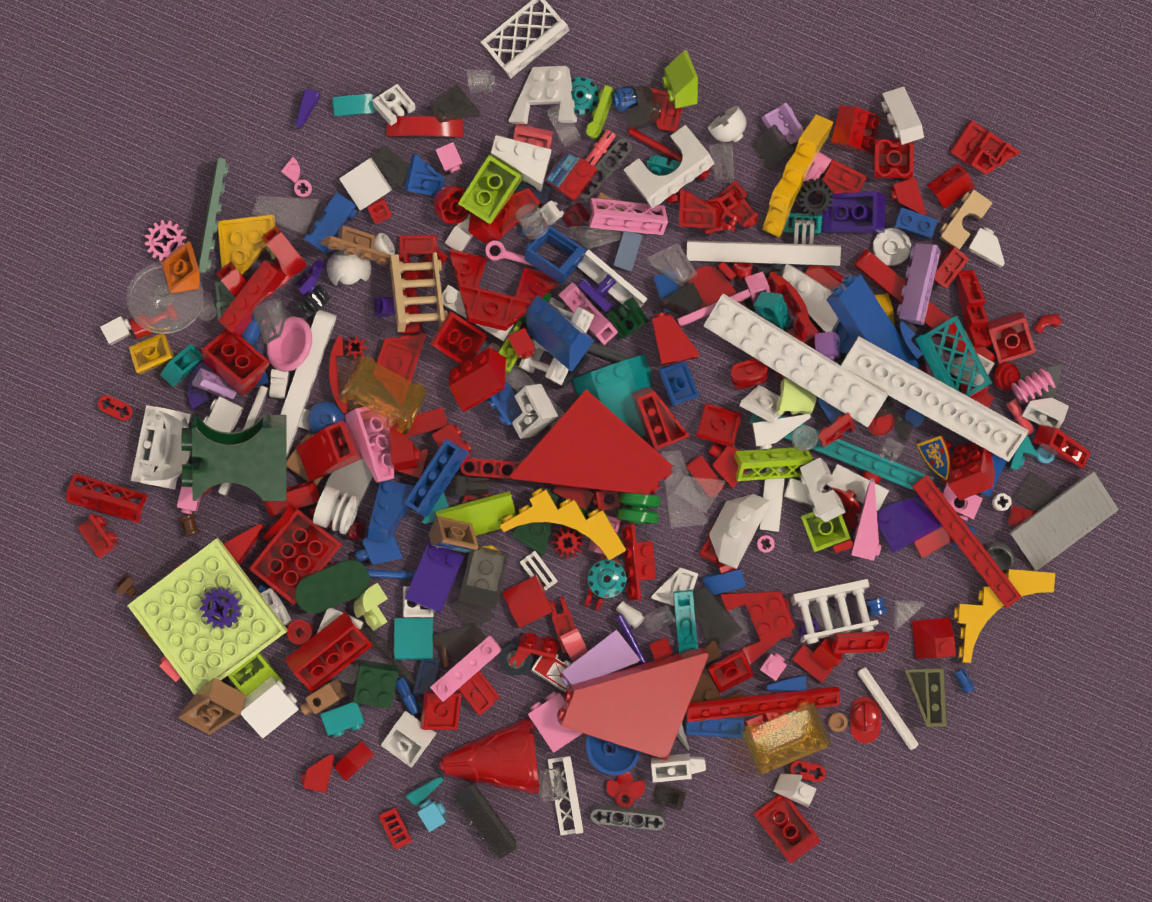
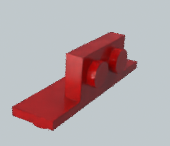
(638, 561)

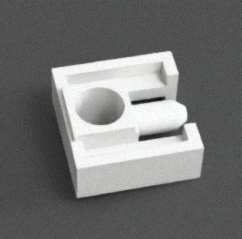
(385, 107)
(414, 611)

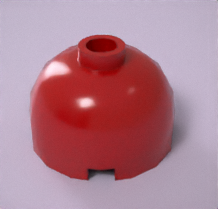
(447, 205)

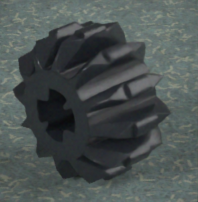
(314, 301)

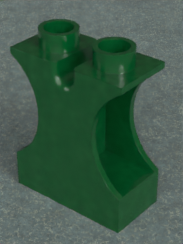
(245, 457)

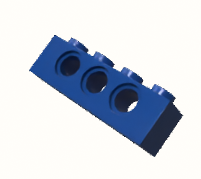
(436, 477)

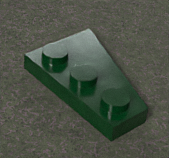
(535, 533)

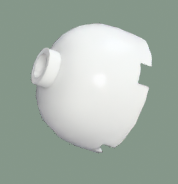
(729, 126)

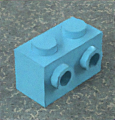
(432, 814)

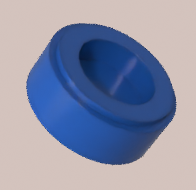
(914, 417)

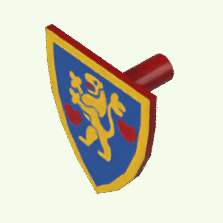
(937, 455)

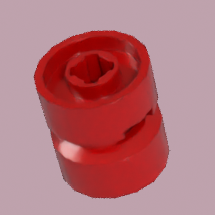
(300, 632)

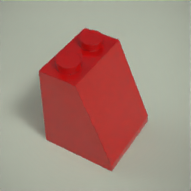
(671, 341)

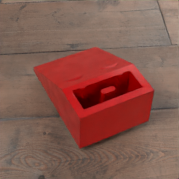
(328, 450)
(971, 470)

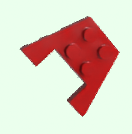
(769, 616)

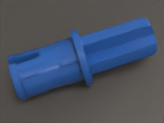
(407, 696)

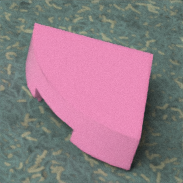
(292, 170)

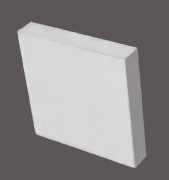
(365, 184)
(762, 403)

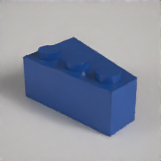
(334, 216)
(388, 509)

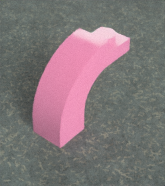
(599, 326)

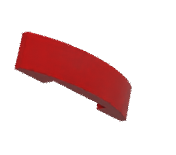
(425, 127)
(793, 300)
(337, 351)

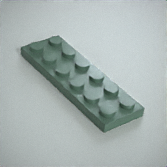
(214, 208)

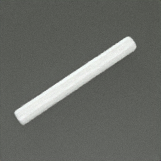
(888, 709)

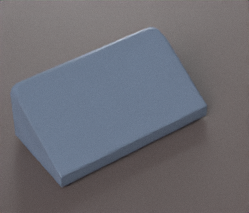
(627, 251)

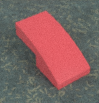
(574, 644)

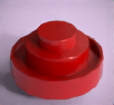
(1006, 375)
(881, 425)

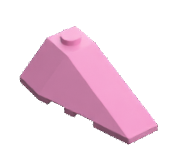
(373, 441)
(866, 532)

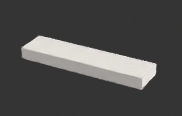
(774, 492)

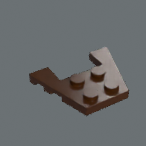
(706, 688)

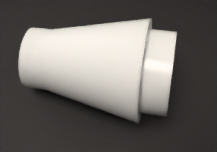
(632, 616)

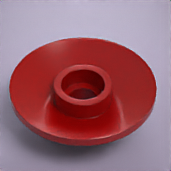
(849, 500)

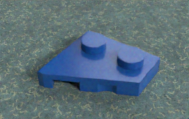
(423, 178)

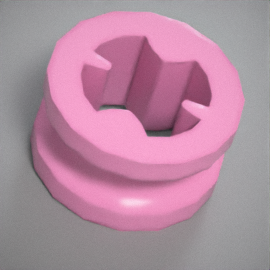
(307, 184)
(771, 542)

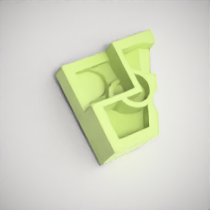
(795, 398)

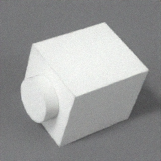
(116, 330)

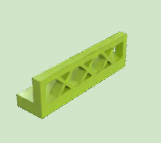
(770, 458)

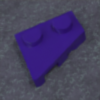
(308, 280)

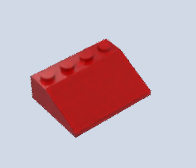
(295, 553)

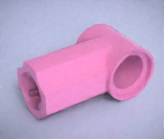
(818, 167)

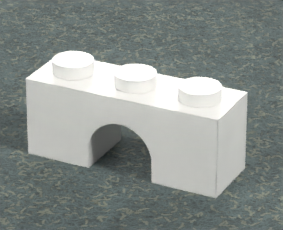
(816, 476)

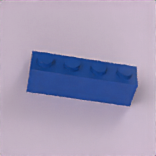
(557, 333)

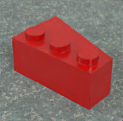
(657, 420)

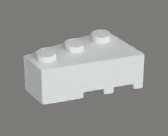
(523, 158)

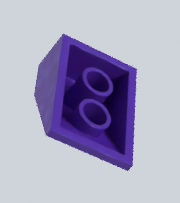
(855, 213)
(905, 522)
(434, 577)

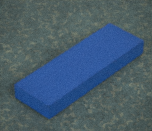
(716, 727)

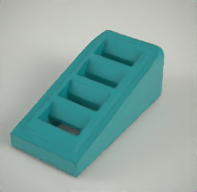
(817, 231)
(422, 792)

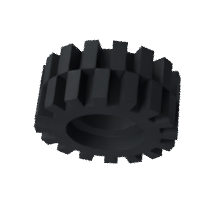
(818, 207)

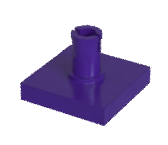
(598, 292)

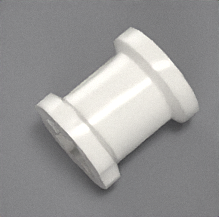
(1005, 506)

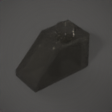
(682, 300)

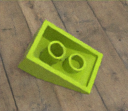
(490, 189)

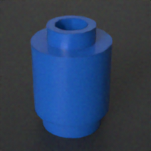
(252, 332)

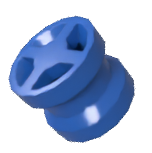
(876, 607)

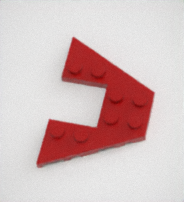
(491, 307)

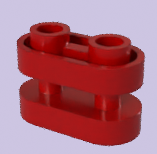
(748, 374)

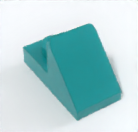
(1017, 459)

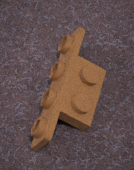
(356, 243)

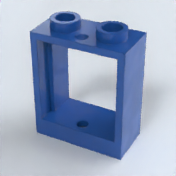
(562, 242)

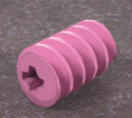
(1032, 385)

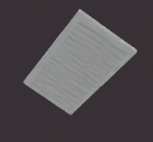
(1064, 521)

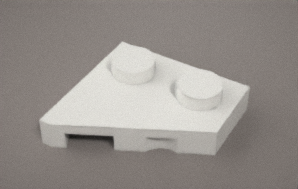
(679, 581)

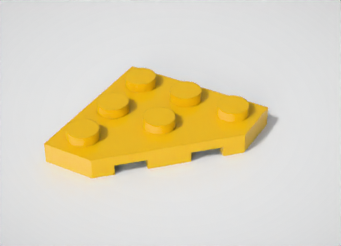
(242, 240)

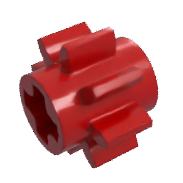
(361, 347)

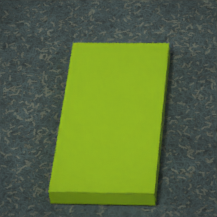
(483, 514)

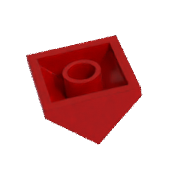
(730, 671)

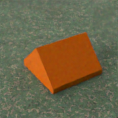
(182, 270)

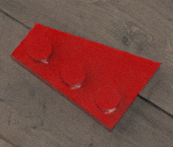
(506, 218)

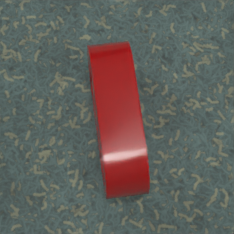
(113, 412)
(809, 766)

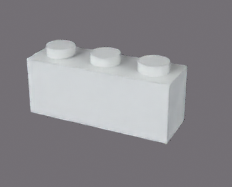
(902, 115)
(846, 479)

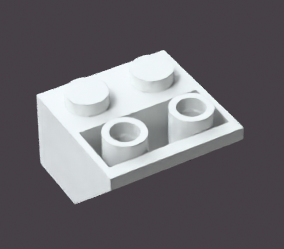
(223, 415)

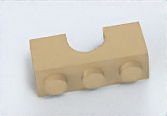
(974, 205)

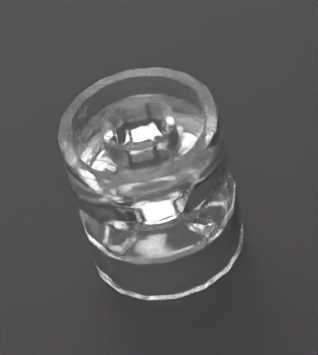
(532, 221)
(804, 438)

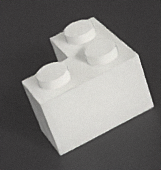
(536, 410)

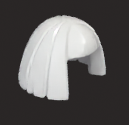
(347, 268)

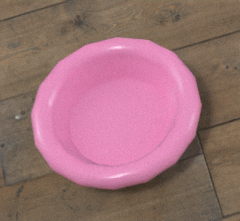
(292, 347)

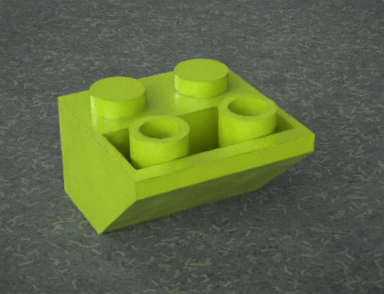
(253, 674)

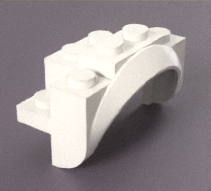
(161, 448)

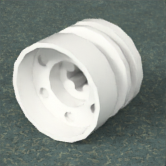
(333, 509)

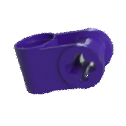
(384, 306)

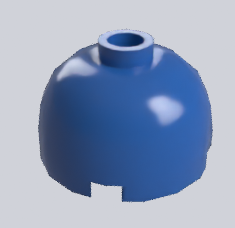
(323, 415)

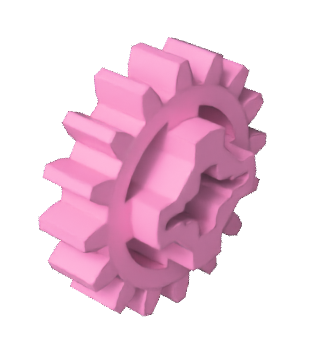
(155, 242)

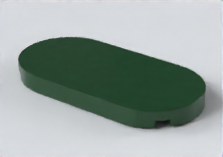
(332, 586)

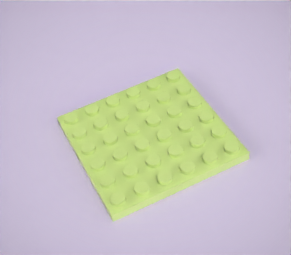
(176, 623)

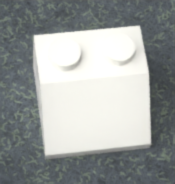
(407, 739)

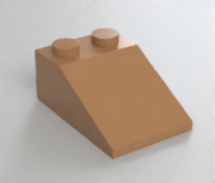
(213, 706)

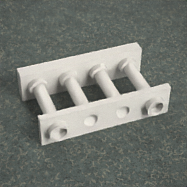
(556, 371)
(839, 593)

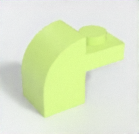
(368, 604)

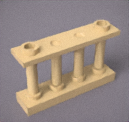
(401, 301)

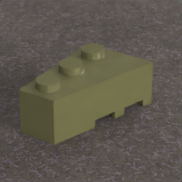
(930, 693)

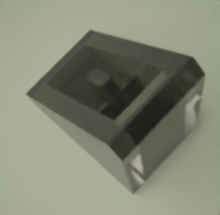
(669, 796)

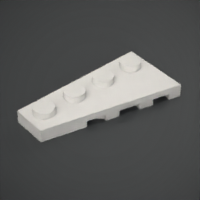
(814, 297)

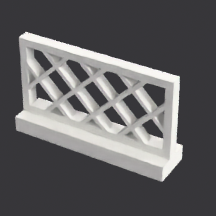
(538, 44)

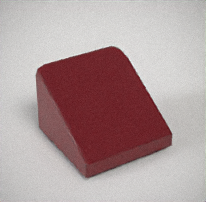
(576, 215)

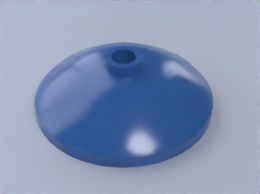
(616, 762)

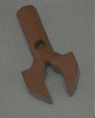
(444, 654)

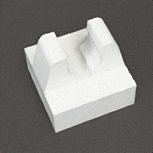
(551, 212)

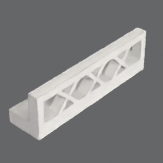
(598, 270)
(573, 797)

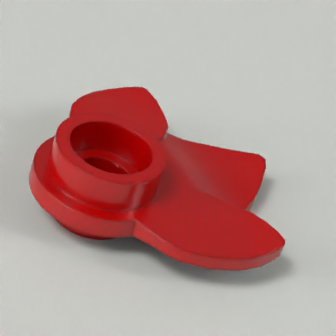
(625, 786)

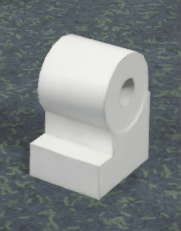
(279, 384)

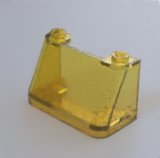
(384, 393)
(786, 738)

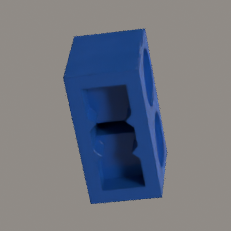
(915, 223)

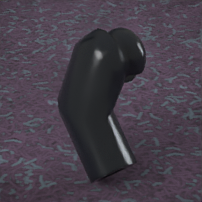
(776, 268)

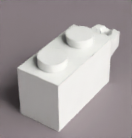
(676, 767)

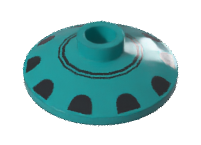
(589, 100)
(596, 576)

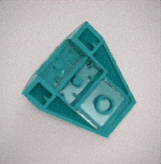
(614, 388)

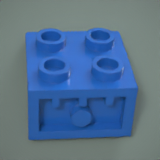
(506, 404)

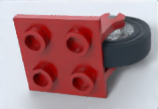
(517, 656)

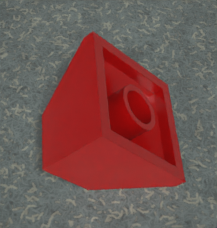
(933, 638)

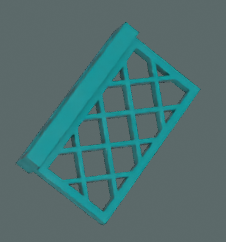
(938, 366)

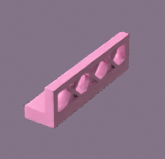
(628, 219)

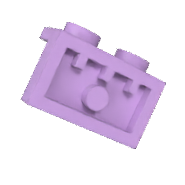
(213, 383)

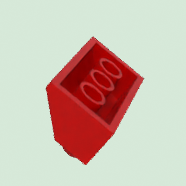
(328, 652)

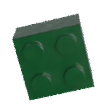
(375, 684)

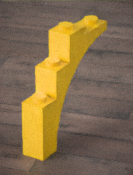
(795, 174)
(544, 509)
(976, 616)

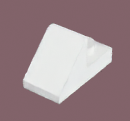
(460, 236)
(791, 787)

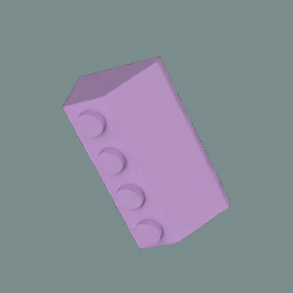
(919, 283)

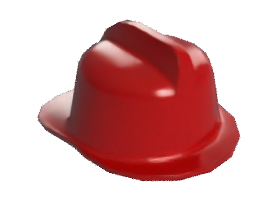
(865, 719)

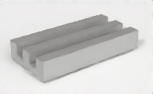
(804, 223)

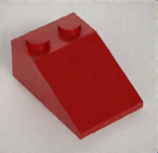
(458, 339)
(242, 544)
(787, 828)

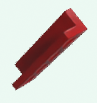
(104, 501)

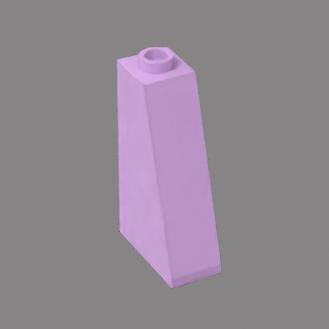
(605, 658)

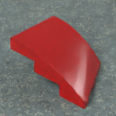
(982, 148)

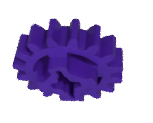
(219, 600)

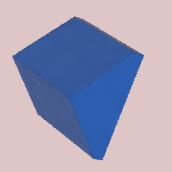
(678, 383)

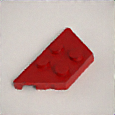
(402, 354)

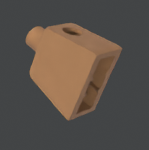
(328, 695)

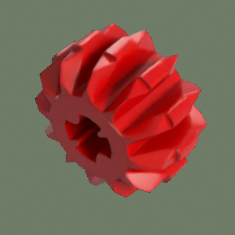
(561, 544)

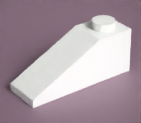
(769, 433)

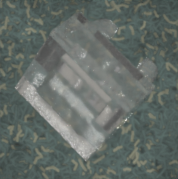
(892, 449)

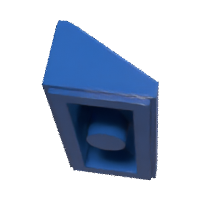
(664, 286)

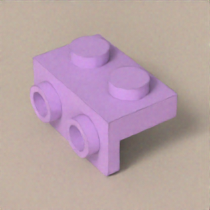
(785, 121)

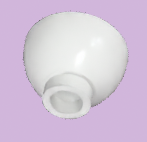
(383, 244)

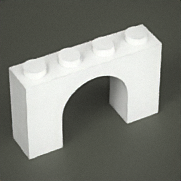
(658, 188)

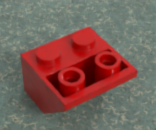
(856, 128)

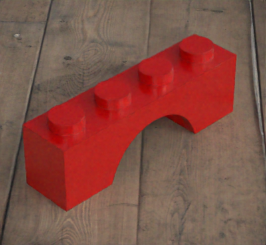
(264, 280)

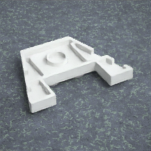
(545, 87)

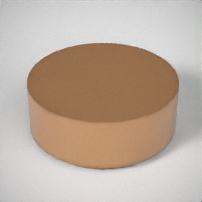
(837, 722)

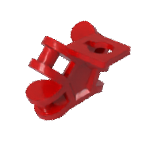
(723, 211)

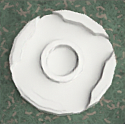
(892, 246)

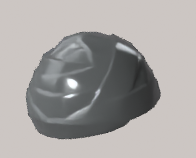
(1001, 555)

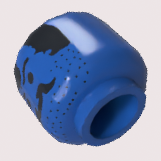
(624, 98)

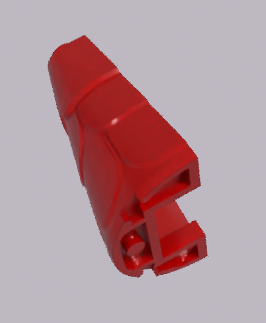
(498, 759)

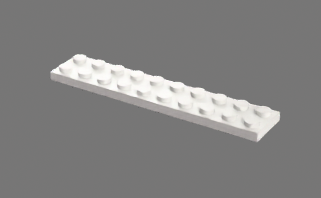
(795, 360)
(934, 399)

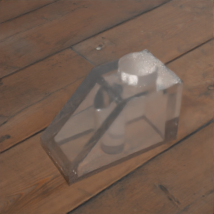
(480, 81)
(270, 319)

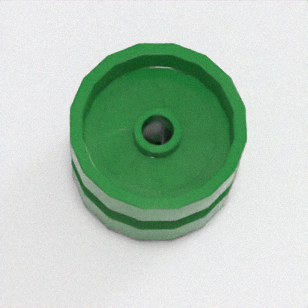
(638, 509)

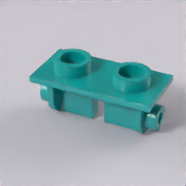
(658, 165)

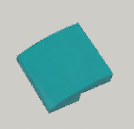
(413, 638)

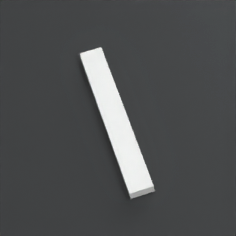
(763, 252)

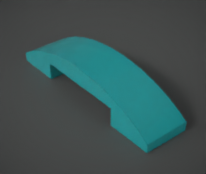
(685, 620)

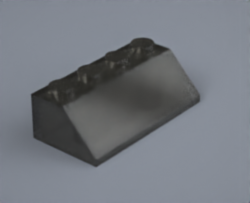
(486, 820)

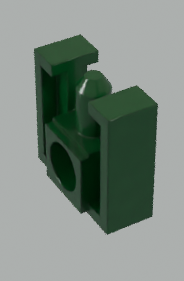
(622, 326)

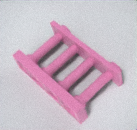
(466, 668)

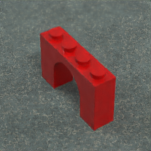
(286, 260)

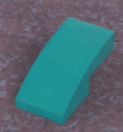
(352, 105)

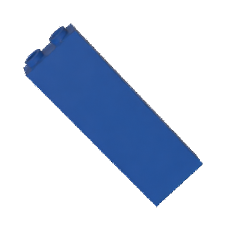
(865, 317)

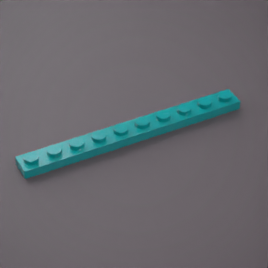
(862, 459)

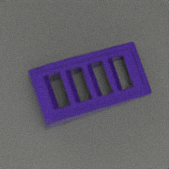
(307, 105)

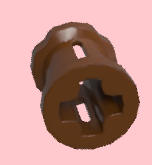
(189, 525)

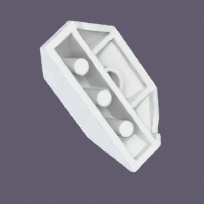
(737, 527)

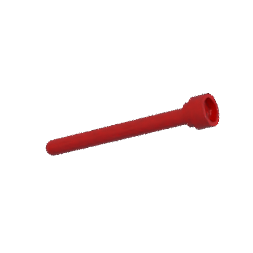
(663, 149)

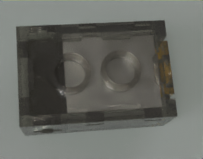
(484, 577)

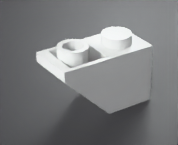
(970, 364)

